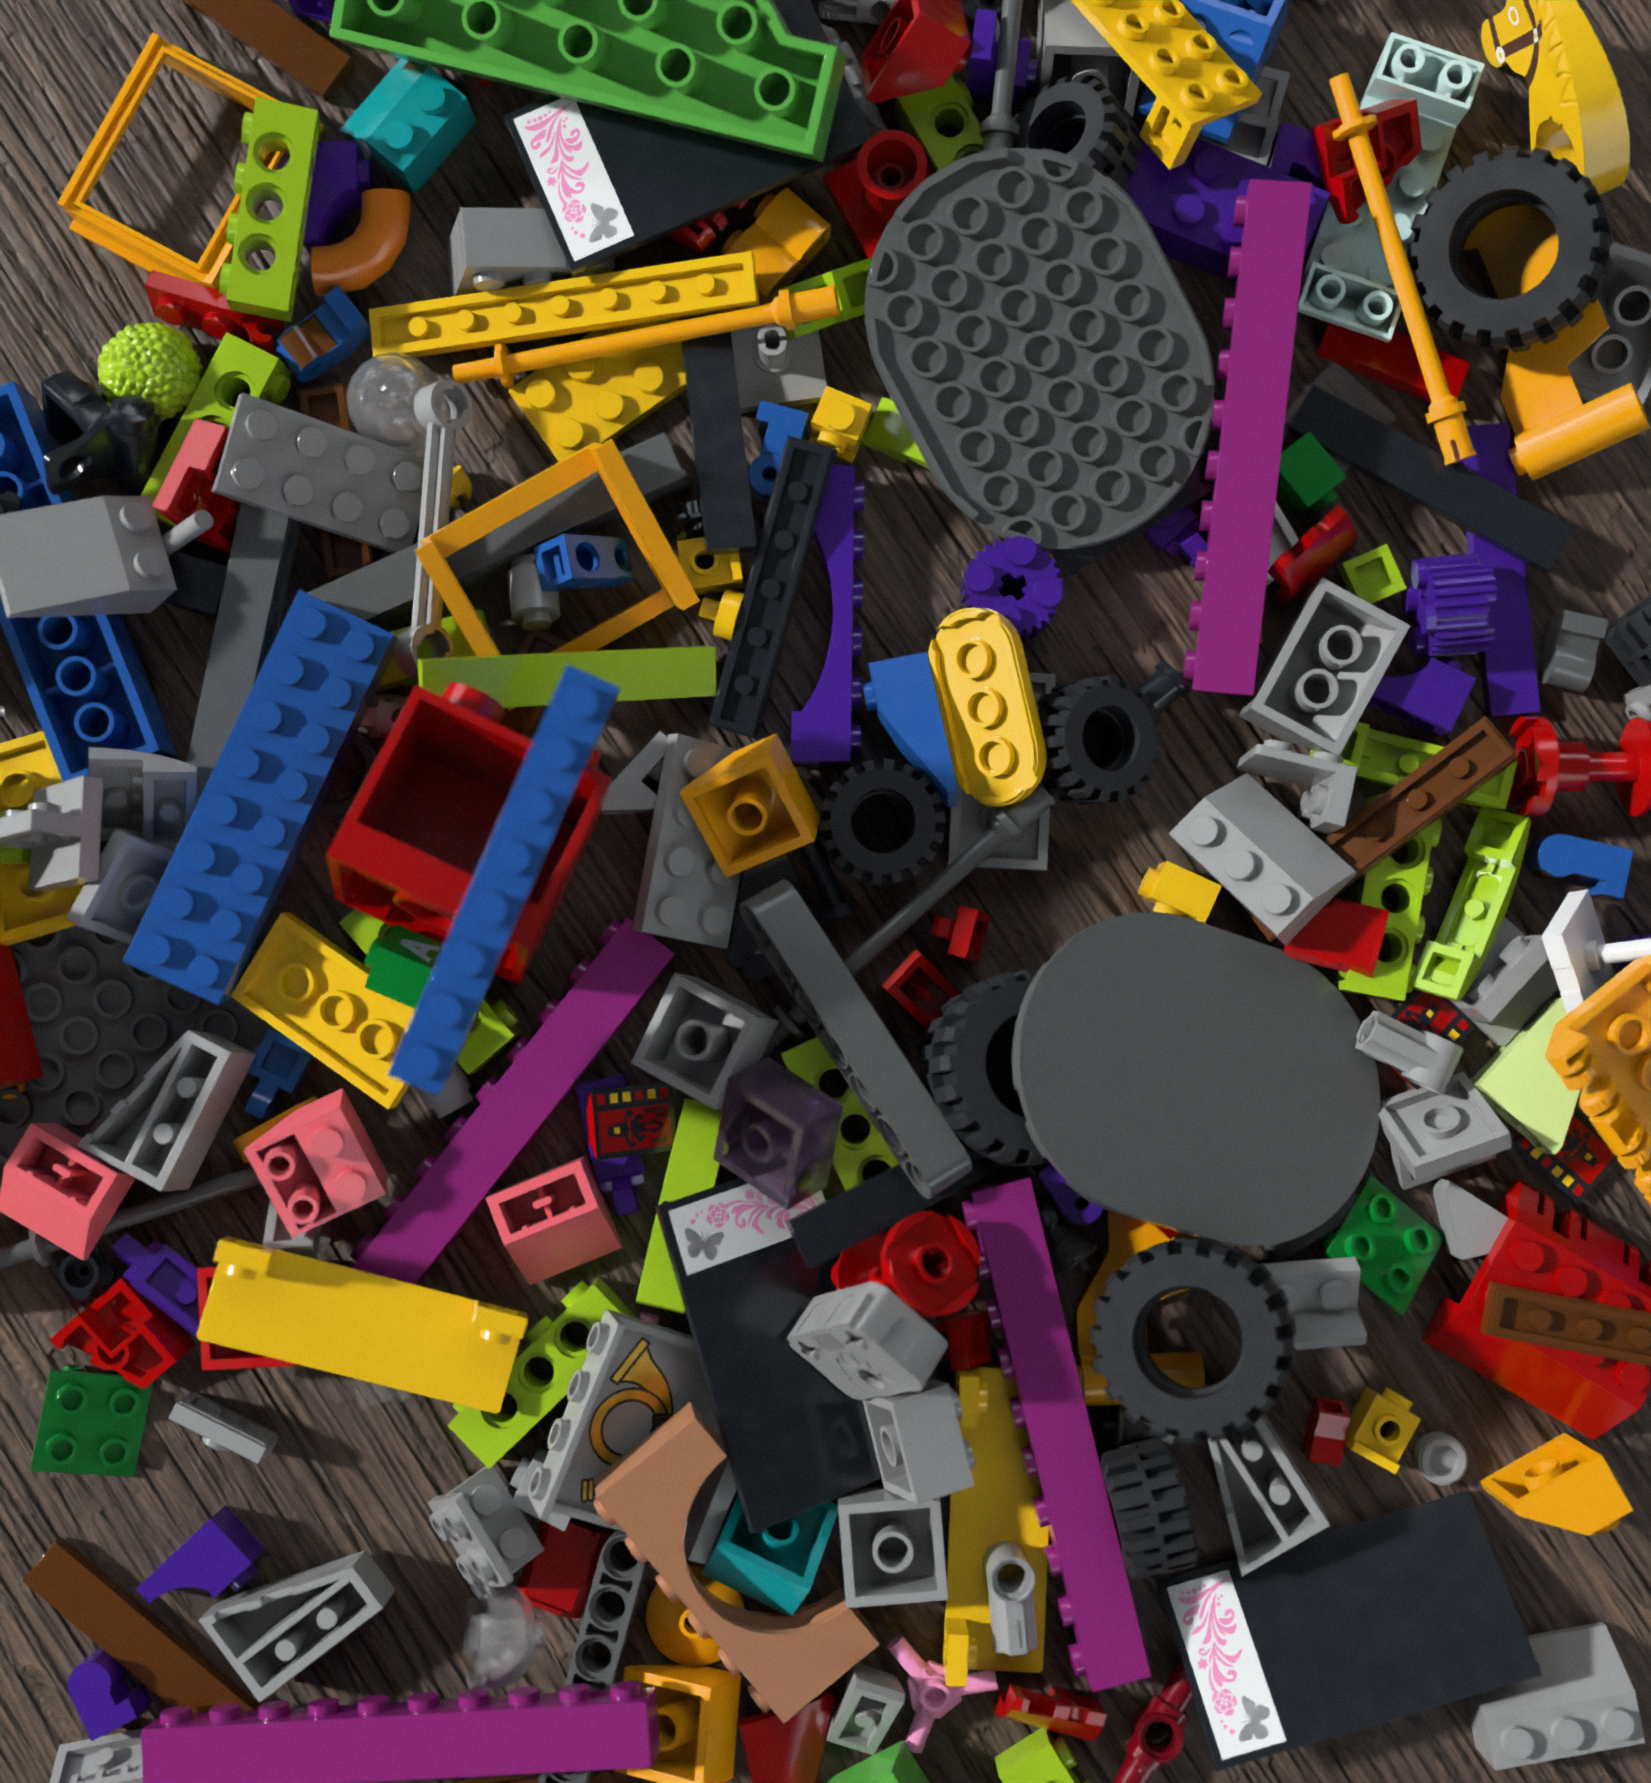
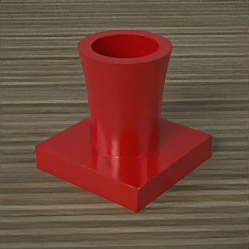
(876, 184)

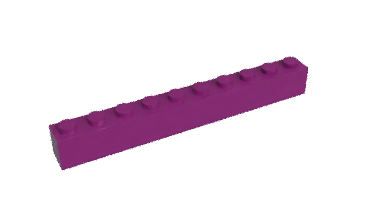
(1250, 436)
(516, 1105)
(1057, 1433)
(406, 1738)

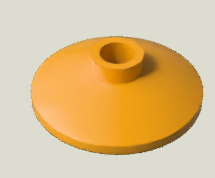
(672, 1634)

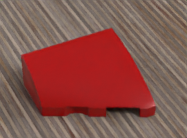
(1394, 143)
(191, 484)
(1312, 556)
(126, 1335)
(1059, 1712)
(789, 1749)

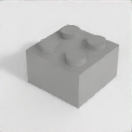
(702, 1039)
(920, 1442)
(891, 1549)

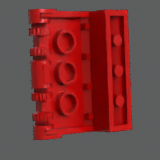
(1571, 1261)

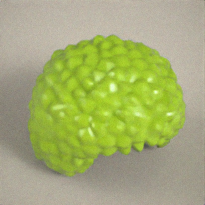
(152, 364)

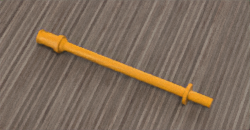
(785, 310)
(1445, 409)

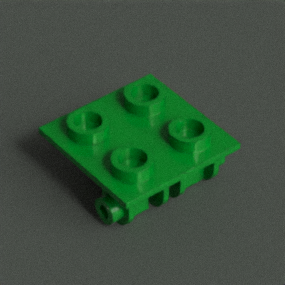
(1388, 1243)
(90, 1424)

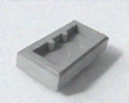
(224, 1428)

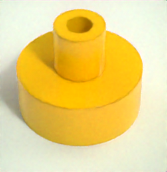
(723, 612)

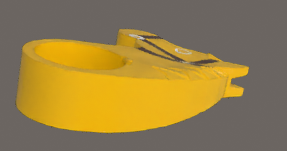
(1570, 85)

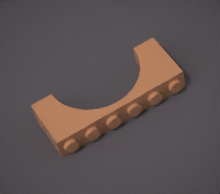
(778, 1654)

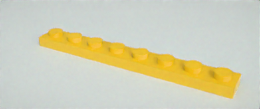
(567, 306)

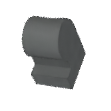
(1571, 649)

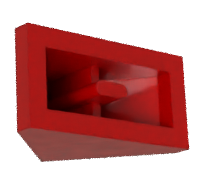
(919, 988)

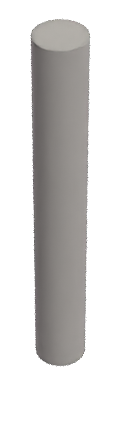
(187, 531)

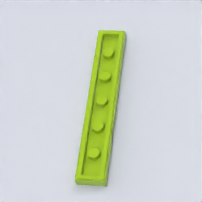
(533, 678)

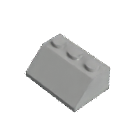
(1324, 669)
(1262, 855)
(1570, 1710)

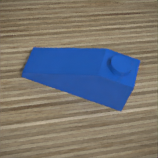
(911, 718)

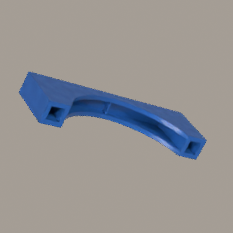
(503, 880)

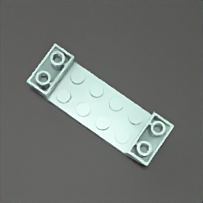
(1346, 267)

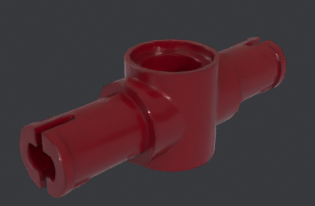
(1166, 1707)

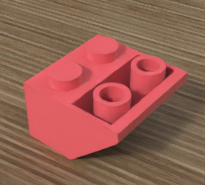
(318, 1163)
(61, 1189)
(554, 1220)

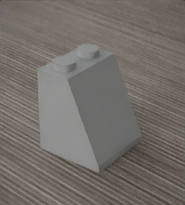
(1073, 47)

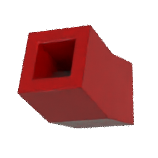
(1326, 1431)

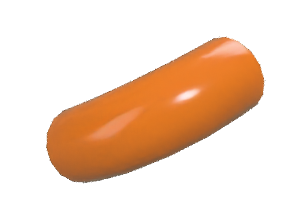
(369, 249)

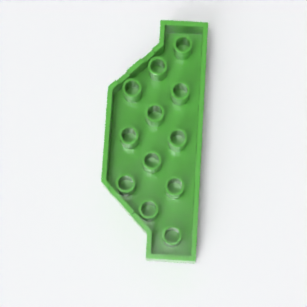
(674, 62)

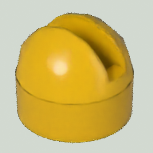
(460, 486)

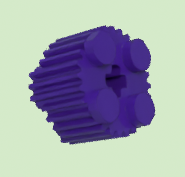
(1022, 565)
(1449, 605)

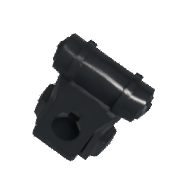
(98, 435)

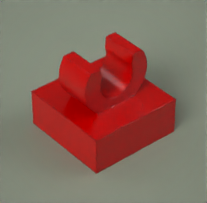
(965, 933)
(967, 1339)

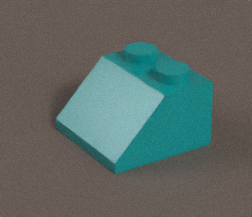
(410, 123)
(775, 1563)

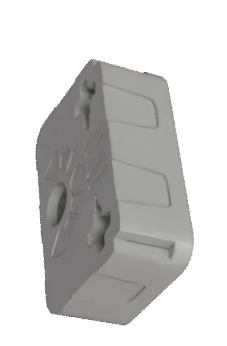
(867, 1341)

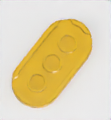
(987, 706)

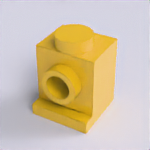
(840, 423)
(722, 575)
(1179, 891)
(1365, 1425)

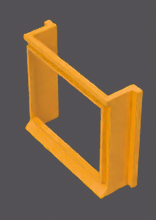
(115, 235)
(626, 495)

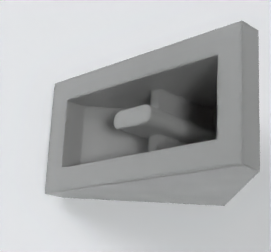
(1465, 1220)

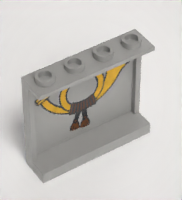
(625, 1391)

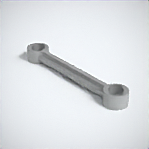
(433, 516)

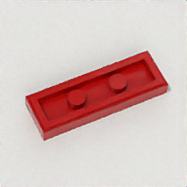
(1386, 362)

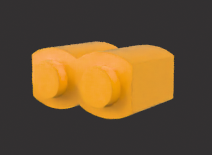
(781, 239)

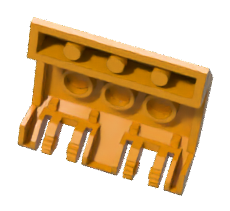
(1608, 1054)

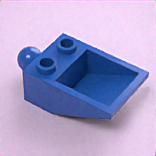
(1246, 33)

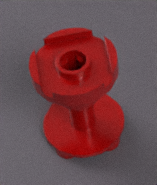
(1568, 766)
(921, 1260)

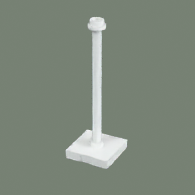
(1579, 950)

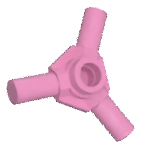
(929, 1691)

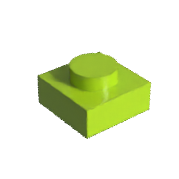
(1372, 575)

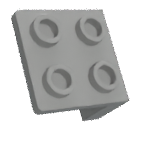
(1330, 781)
(104, 1760)

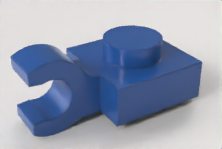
(278, 1066)

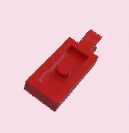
(206, 309)

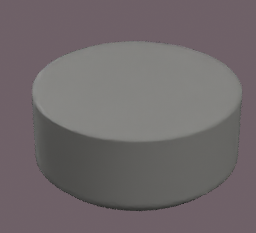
(1440, 1458)

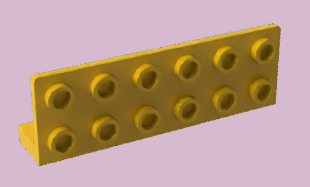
(1178, 63)
(361, 1325)
(989, 1512)

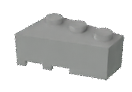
(506, 250)
(174, 1113)
(1264, 1495)
(296, 1619)

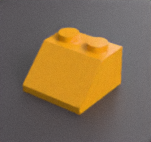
(752, 806)
(1562, 1487)
(694, 1721)

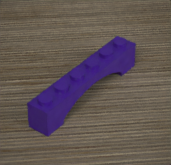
(823, 728)

